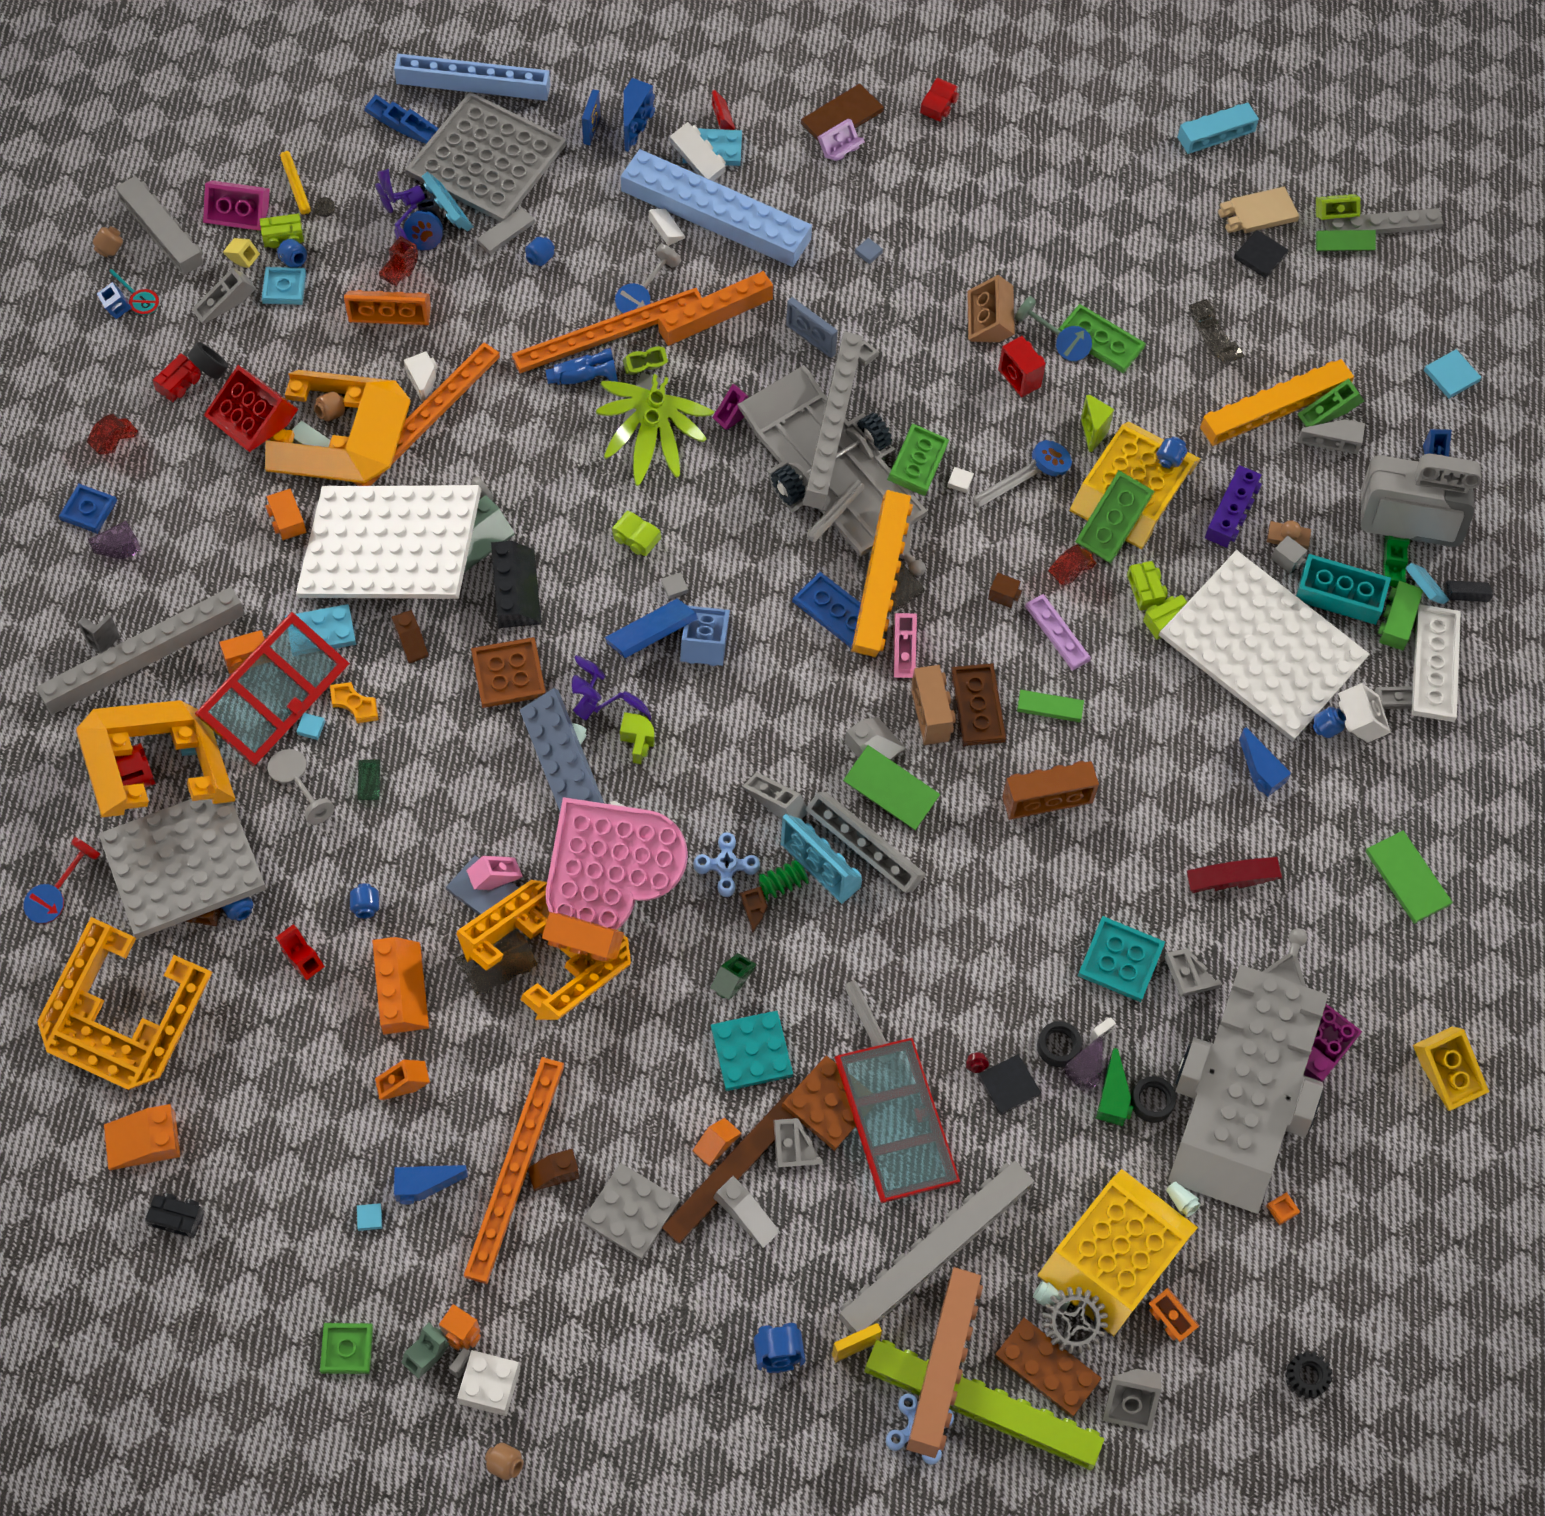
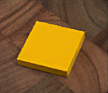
(856, 1342)

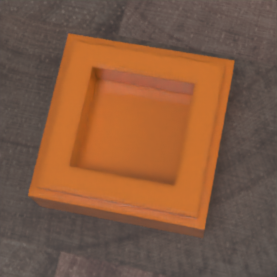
(1283, 1208)

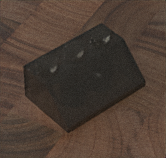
(515, 961)

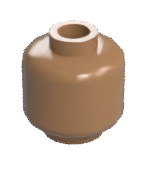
(107, 241)
(329, 406)
(504, 1461)

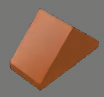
(716, 1141)

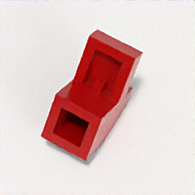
(299, 953)

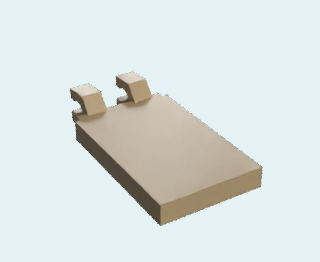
(1259, 211)

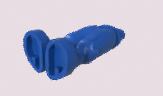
(582, 369)

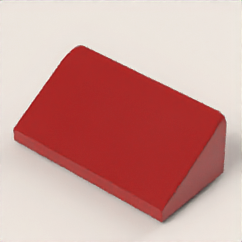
(722, 112)

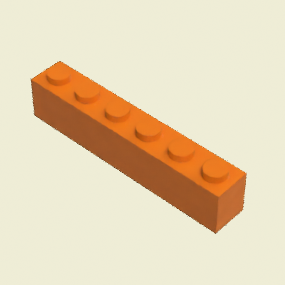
(715, 308)

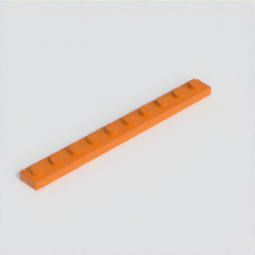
(600, 332)
(443, 399)
(514, 1171)

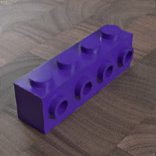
(1233, 506)

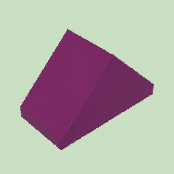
(728, 412)

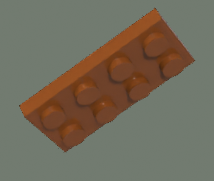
(1047, 1368)

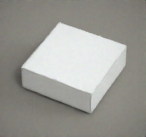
(960, 480)

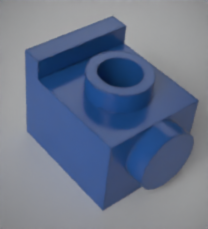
(114, 300)

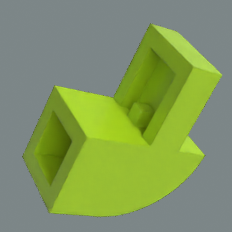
(639, 731)

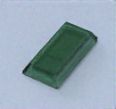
(369, 779)

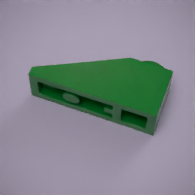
(1115, 1094)

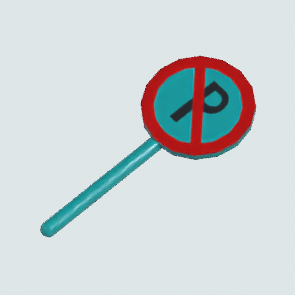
(142, 301)

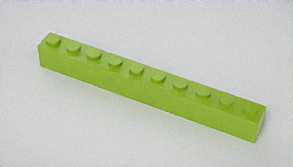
(992, 1407)

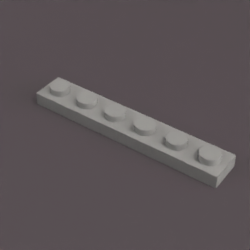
(1389, 222)

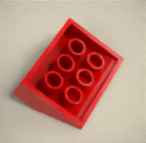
(249, 409)

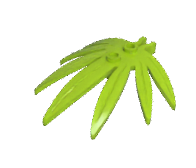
(652, 412)

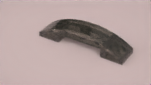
(1213, 334)

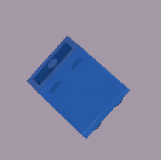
(637, 110)

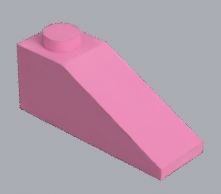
(904, 644)

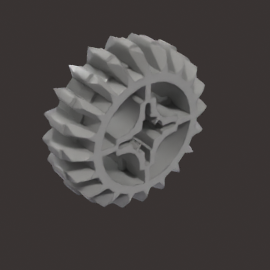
(1079, 1309)

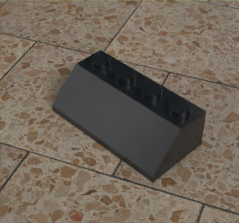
(515, 584)

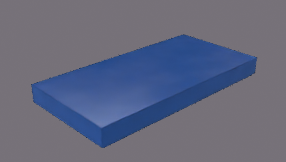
(830, 607)
(651, 628)

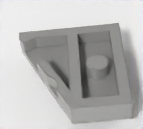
(1189, 973)
(793, 1144)

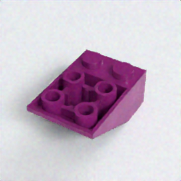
(1330, 1044)

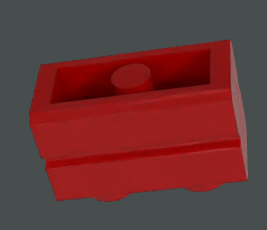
(176, 378)

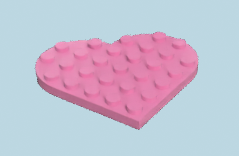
(610, 859)

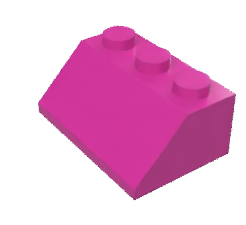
(235, 204)

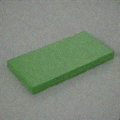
(1108, 341)
(918, 459)
(1115, 516)
(891, 787)
(1408, 877)

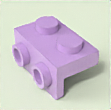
(840, 140)

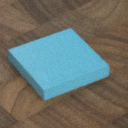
(284, 285)
(1452, 373)
(1427, 583)

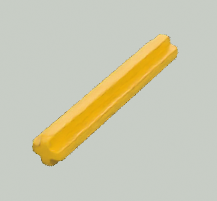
(295, 182)

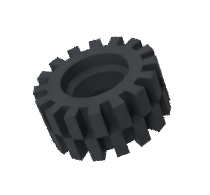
(1299, 1385)

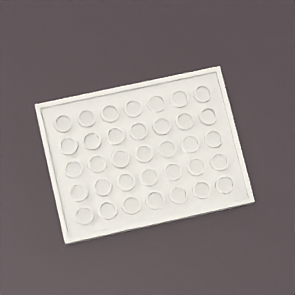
(389, 542)
(1264, 645)

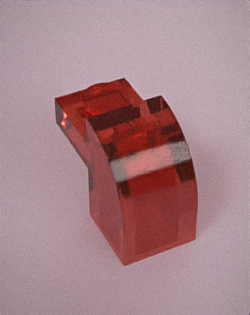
(402, 261)
(108, 432)
(1071, 564)

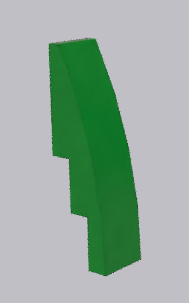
(1395, 559)

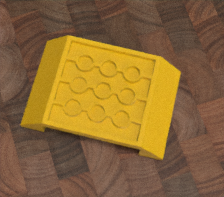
(1134, 453)
(1118, 1249)

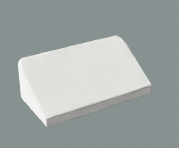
(665, 226)

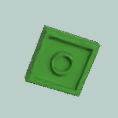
(346, 1348)

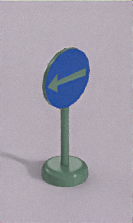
(1072, 342)

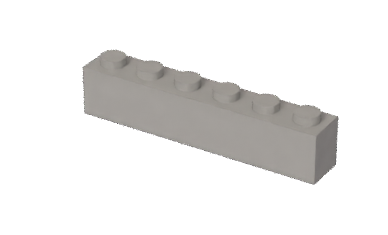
(159, 225)
(865, 842)

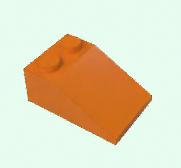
(142, 1138)

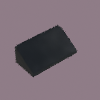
(1469, 591)

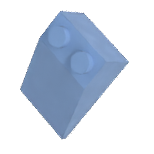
(706, 637)

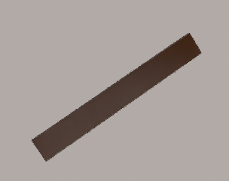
(735, 1165)

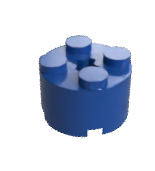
(779, 1348)

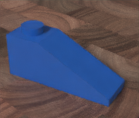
(1264, 767)
(421, 1182)

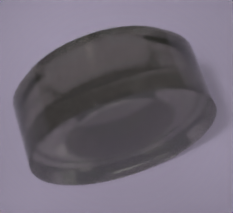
(324, 207)

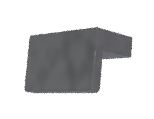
(99, 636)

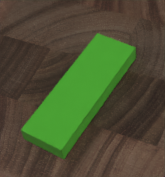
(1346, 240)
(1050, 706)

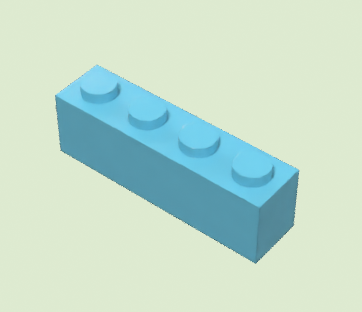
(1217, 128)

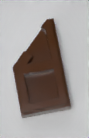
(754, 906)

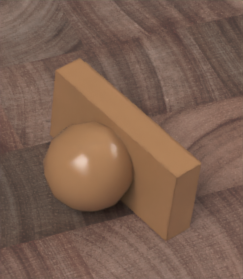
(1278, 532)

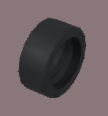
(207, 360)
(1065, 1028)
(1164, 1086)

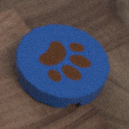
(423, 230)
(1051, 458)

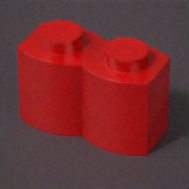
(939, 99)

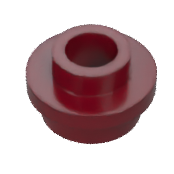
(977, 1062)

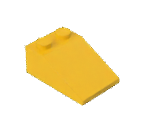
(1451, 1067)

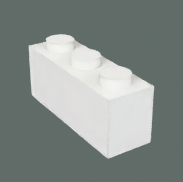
(698, 152)

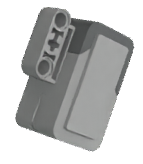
(1420, 499)

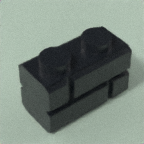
(174, 1215)

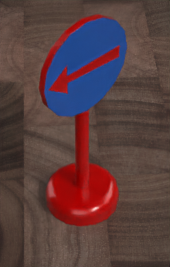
(45, 901)

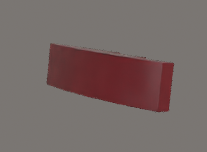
(1233, 874)

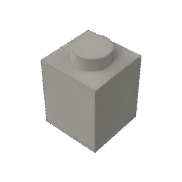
(1289, 555)

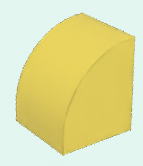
(241, 252)

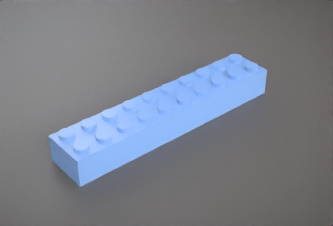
(716, 207)

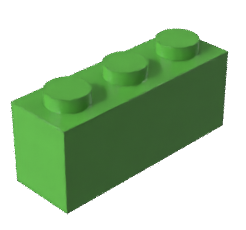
(1400, 615)

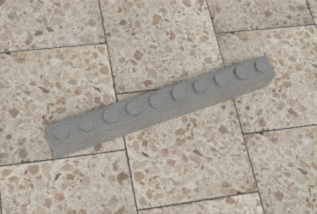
(833, 421)
(140, 651)
(937, 1248)

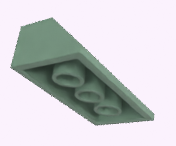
(488, 527)

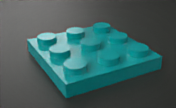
(1121, 959)
(751, 1050)

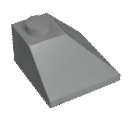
(875, 734)
(1133, 1399)

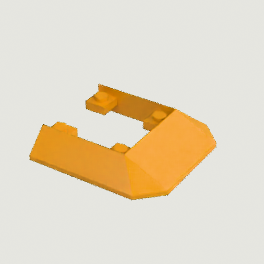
(372, 439)
(107, 735)
(529, 913)
(70, 1014)

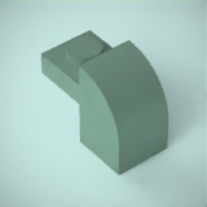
(425, 1351)

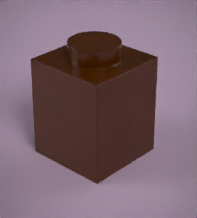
(1005, 590)

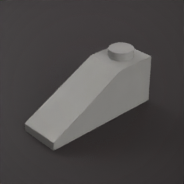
(225, 295)
(1336, 435)
(775, 796)
(746, 1211)

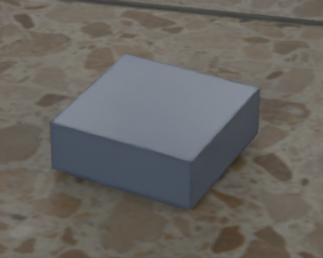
(868, 250)

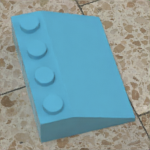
(819, 858)

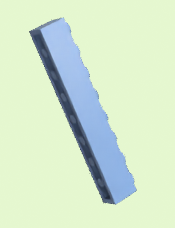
(472, 77)

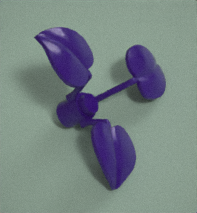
(409, 197)
(591, 697)

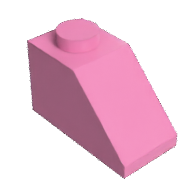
(493, 872)

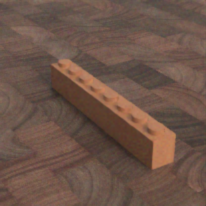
(944, 1362)

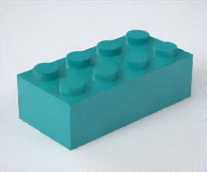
(1343, 589)

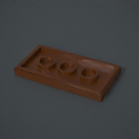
(853, 104)
(978, 704)

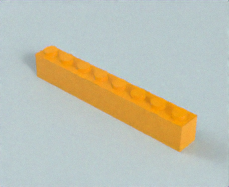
(1274, 402)
(881, 574)

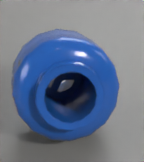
(539, 251)
(292, 253)
(1171, 452)
(1329, 722)
(364, 900)
(239, 910)

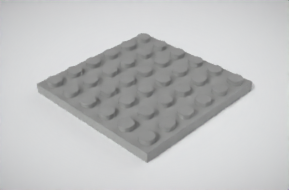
(487, 156)
(180, 864)

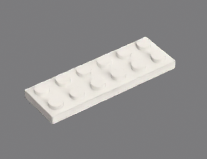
(1436, 663)

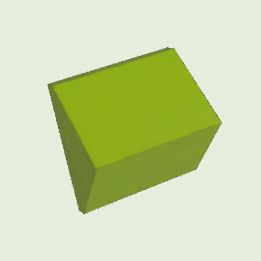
(1096, 421)

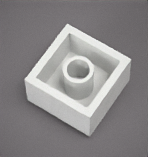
(1363, 713)
(488, 1383)

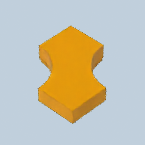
(361, 707)

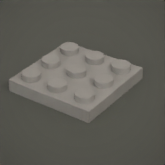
(631, 1211)

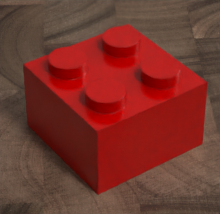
(1022, 366)

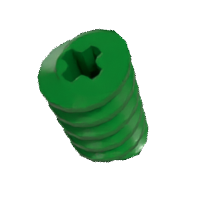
(782, 878)

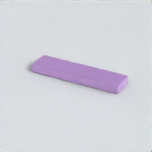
(1057, 632)

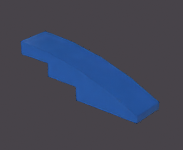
(399, 119)

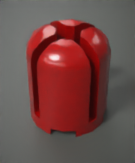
(135, 767)

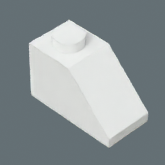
(421, 373)

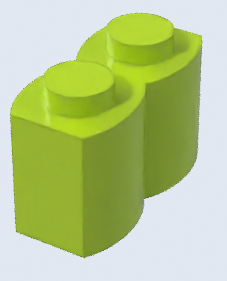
(650, 360)
(636, 533)

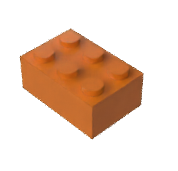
(582, 936)

